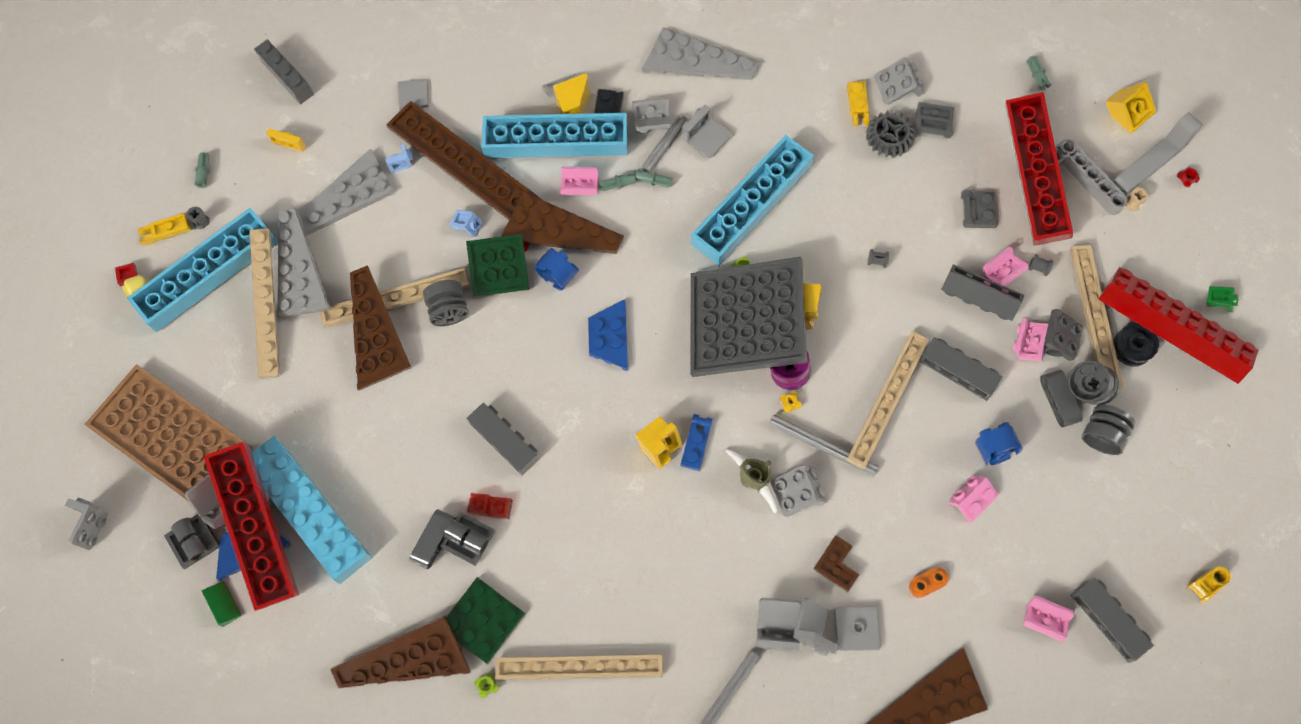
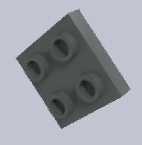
(1062, 336)
(467, 538)
(191, 540)

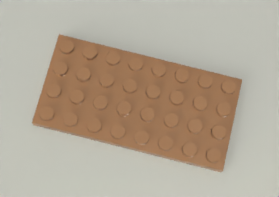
(160, 430)

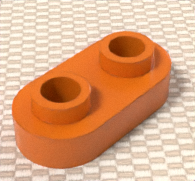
(929, 582)

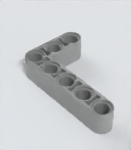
(1159, 155)
(1090, 168)

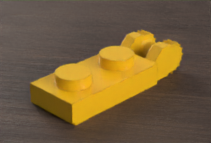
(858, 102)
(164, 229)

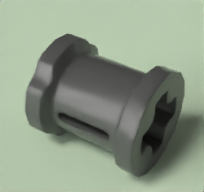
(201, 218)
(878, 258)
(1040, 265)

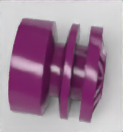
(791, 379)

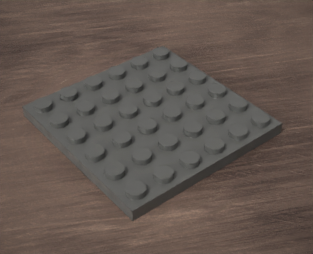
(747, 317)

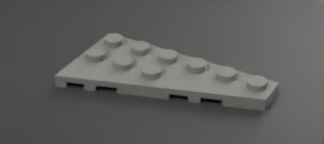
(693, 57)
(350, 192)
(298, 274)

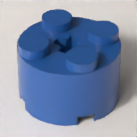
(556, 269)
(998, 444)

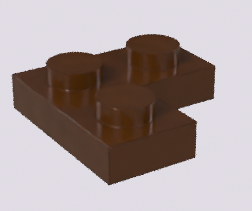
(831, 564)

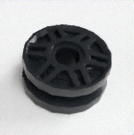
(1143, 338)

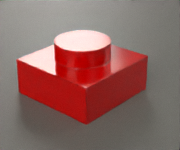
(125, 272)

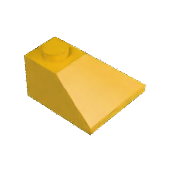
(572, 94)
(1131, 106)

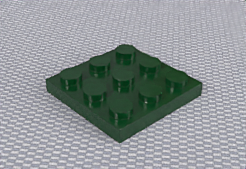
(497, 265)
(483, 620)

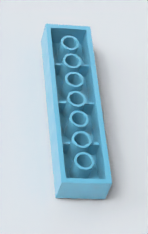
(555, 135)
(751, 200)
(197, 272)
(309, 511)

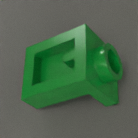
(1222, 297)

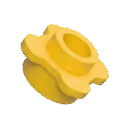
(793, 396)

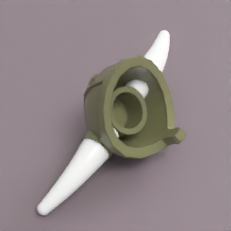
(755, 475)

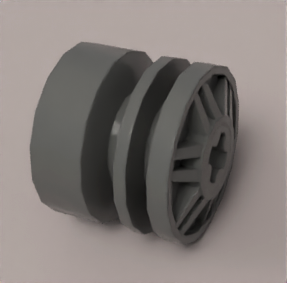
(445, 303)
(1085, 376)
(1108, 429)

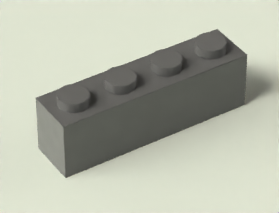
(284, 71)
(982, 293)
(960, 368)
(502, 438)
(1112, 620)

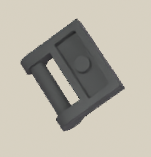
(935, 115)
(984, 208)

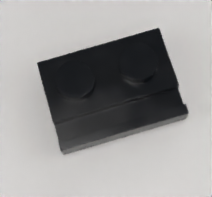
(609, 101)

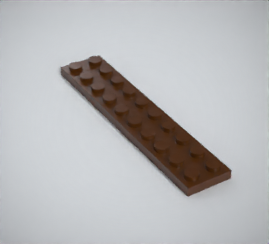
(458, 159)

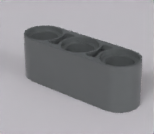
(1061, 399)
(430, 540)

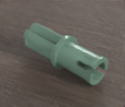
(1038, 73)
(202, 170)
(653, 178)
(618, 181)

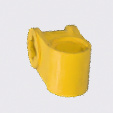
(1207, 586)

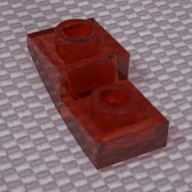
(489, 506)

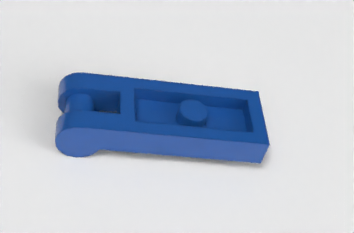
(696, 443)

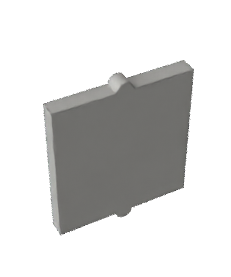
(413, 91)

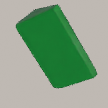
(221, 603)

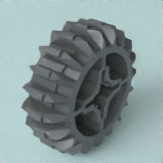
(892, 128)

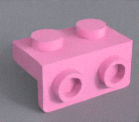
(579, 181)
(1004, 267)
(1030, 340)
(974, 497)
(1048, 618)

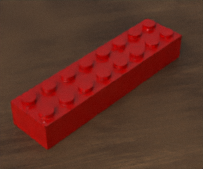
(1039, 169)
(1179, 325)
(251, 525)

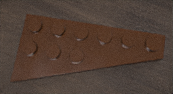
(555, 227)
(375, 337)
(412, 656)
(939, 698)

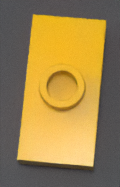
(286, 139)

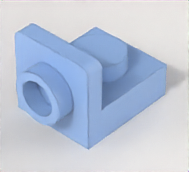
(400, 161)
(466, 221)

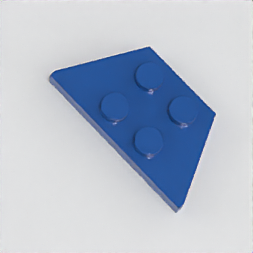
(609, 335)
(227, 558)

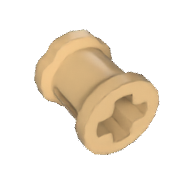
(1136, 199)

